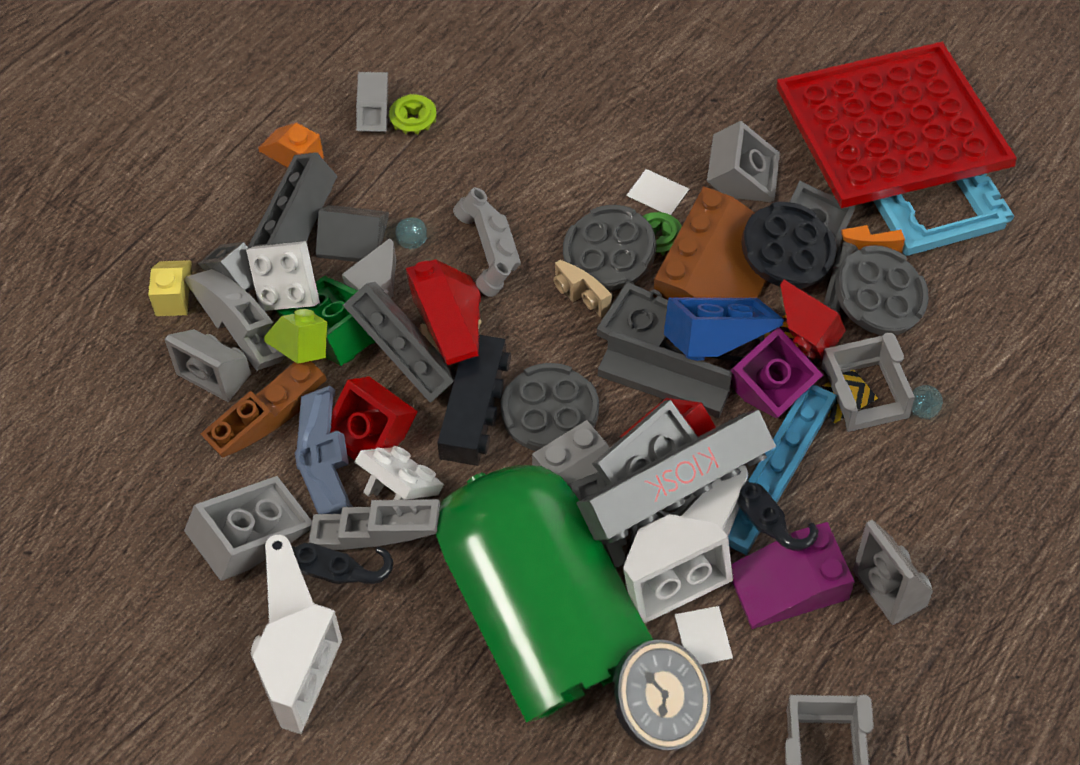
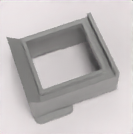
(861, 354)
(829, 709)

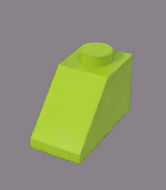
(299, 336)

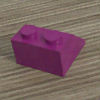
(774, 374)

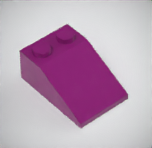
(788, 583)

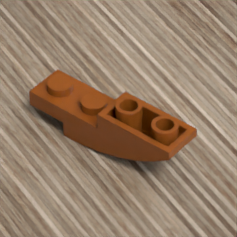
(266, 411)

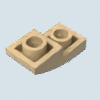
(580, 284)

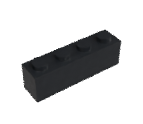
(472, 403)

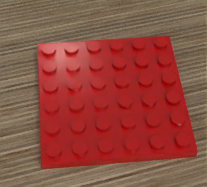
(894, 124)

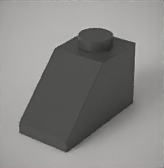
(232, 262)

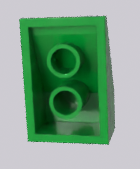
(344, 333)

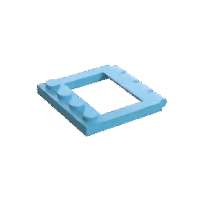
(983, 197)

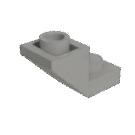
(372, 101)

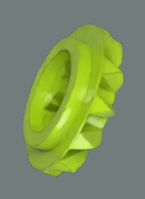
(415, 105)

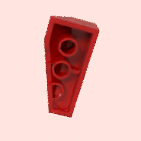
(448, 306)

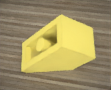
(168, 289)

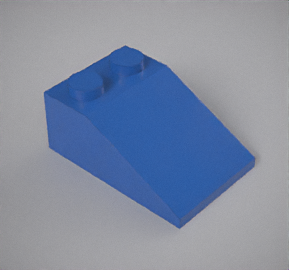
(716, 324)

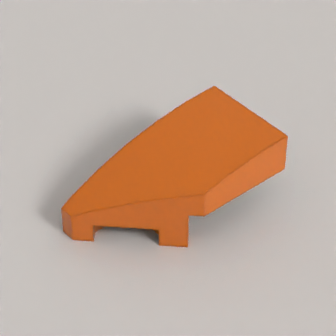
(861, 238)

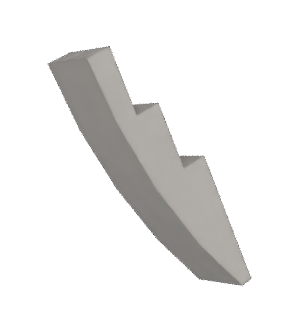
(376, 525)

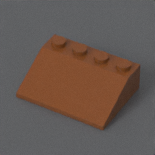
(709, 253)

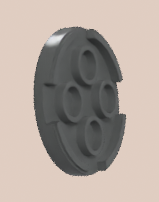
(611, 245)
(881, 290)
(547, 404)

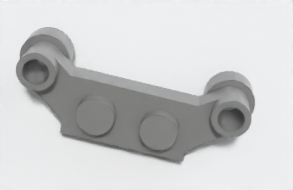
(495, 239)

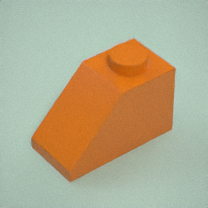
(291, 141)

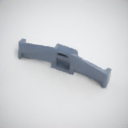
(321, 452)

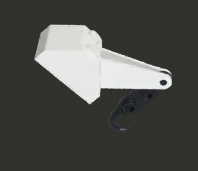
(690, 553)
(300, 635)

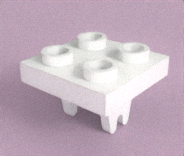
(283, 276)
(397, 472)

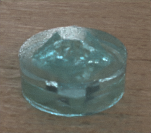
(411, 233)
(927, 402)

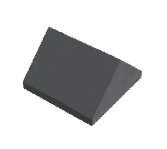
(349, 232)

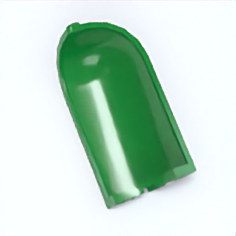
(538, 585)

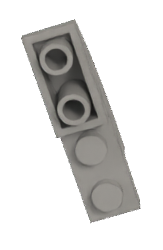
(237, 311)

